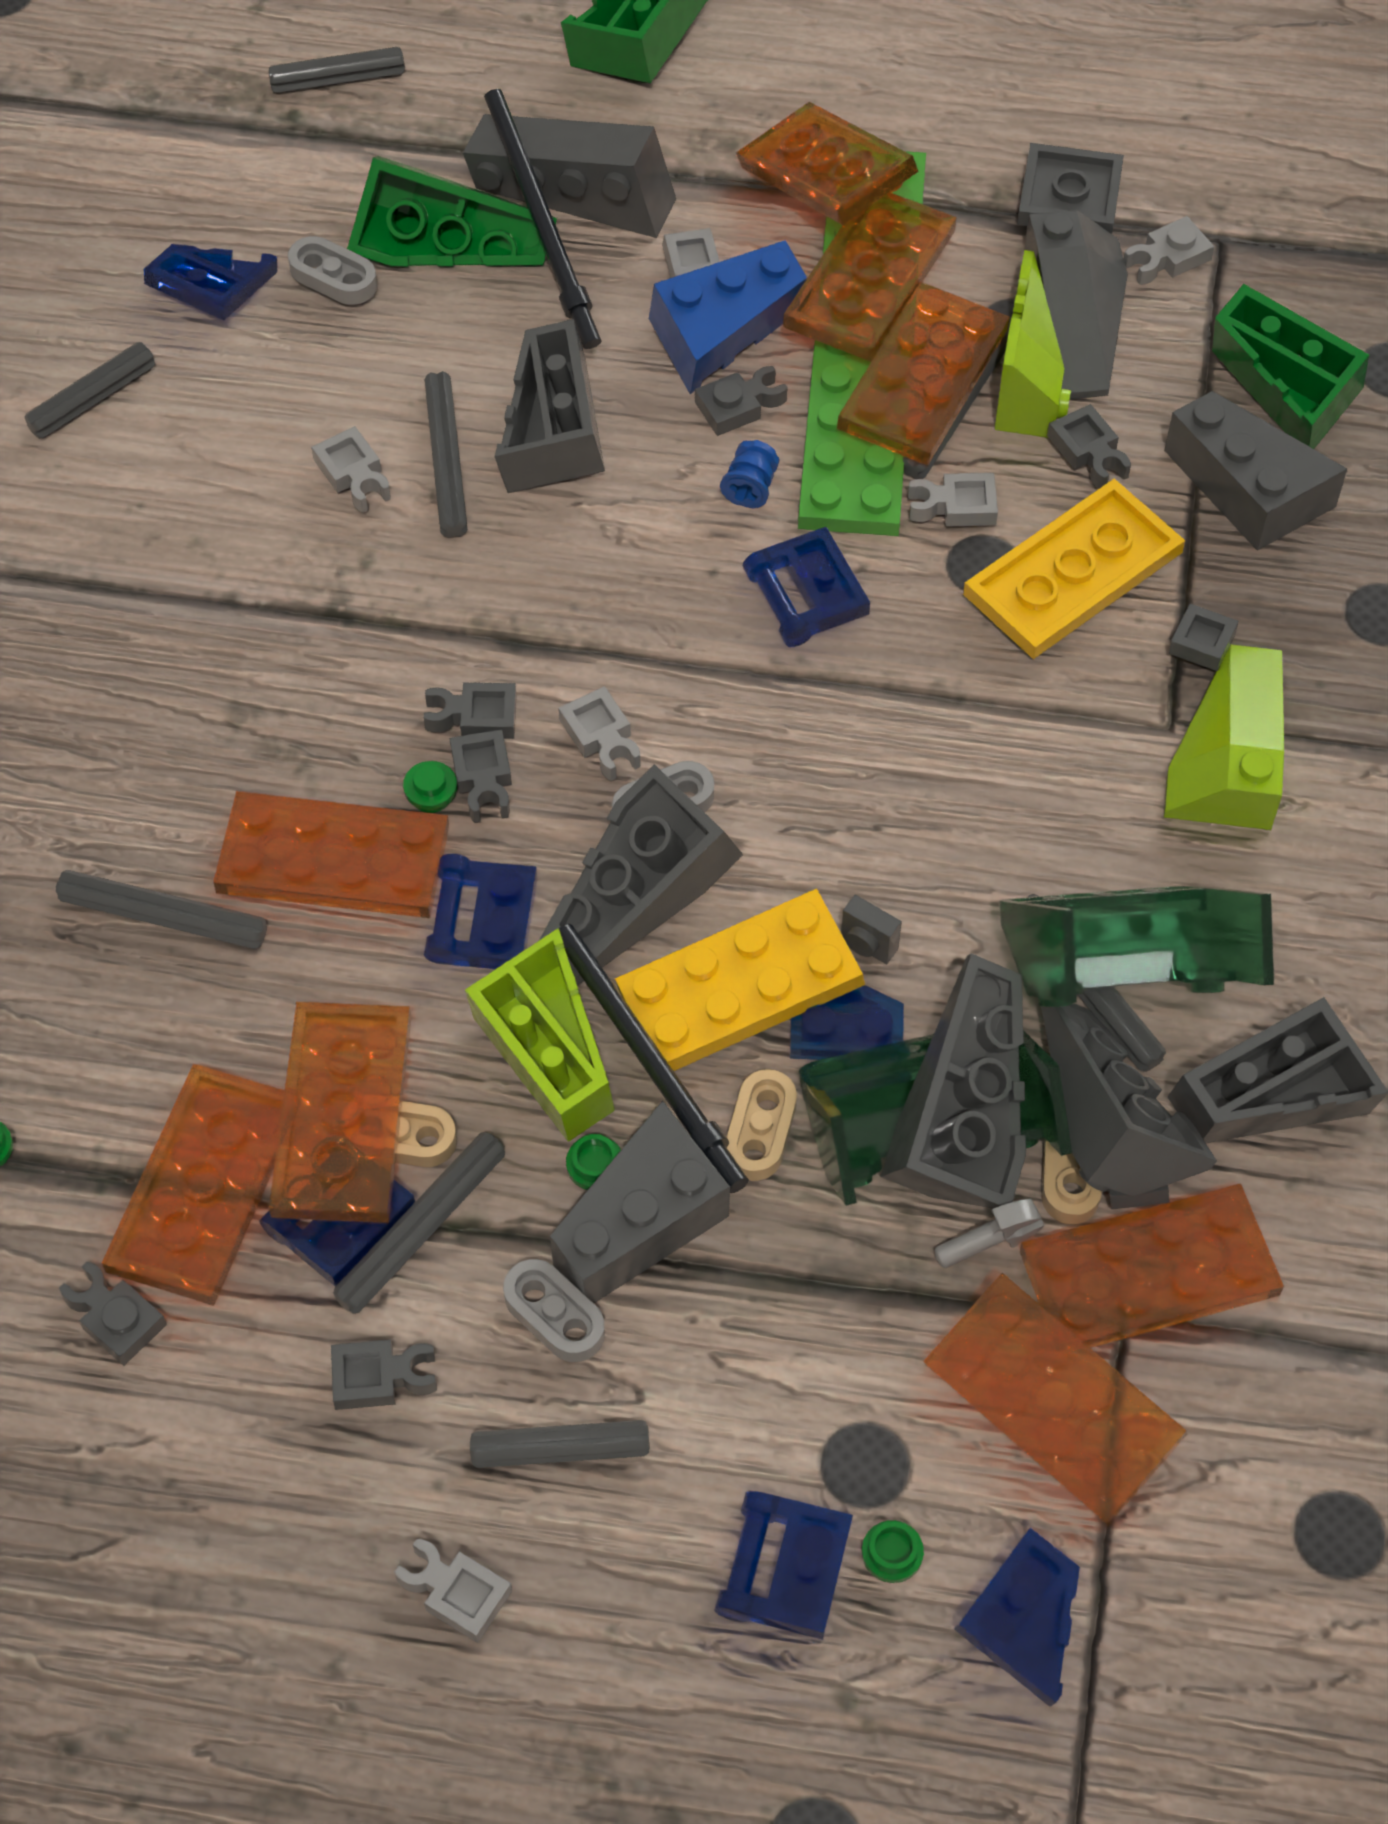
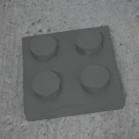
(1071, 180)

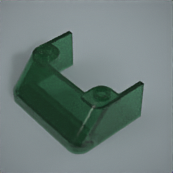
(1138, 939)
(861, 1095)

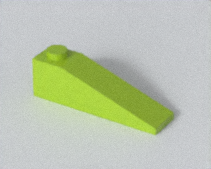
(1032, 362)
(1234, 746)

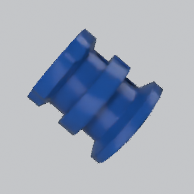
(750, 474)

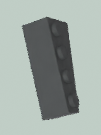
(583, 170)

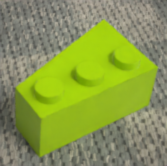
(542, 1032)

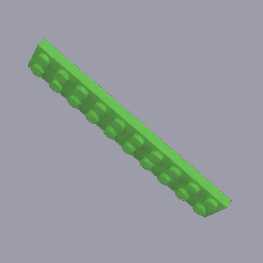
(844, 478)

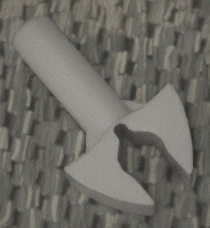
(1012, 1223)

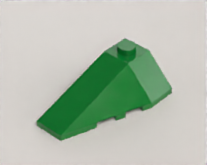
(431, 220)

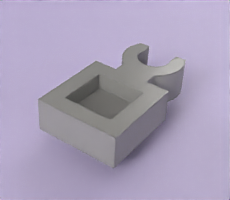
(1173, 248)
(689, 251)
(351, 463)
(962, 498)
(600, 727)
(461, 1594)

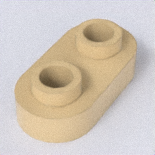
(423, 1121)
(760, 1128)
(1058, 1202)

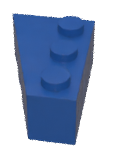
(723, 309)

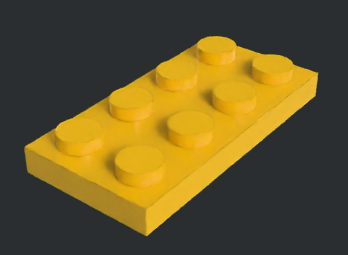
(1073, 568)
(742, 980)

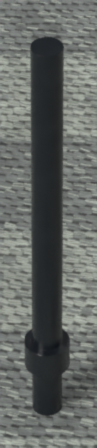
(574, 297)
(704, 1133)

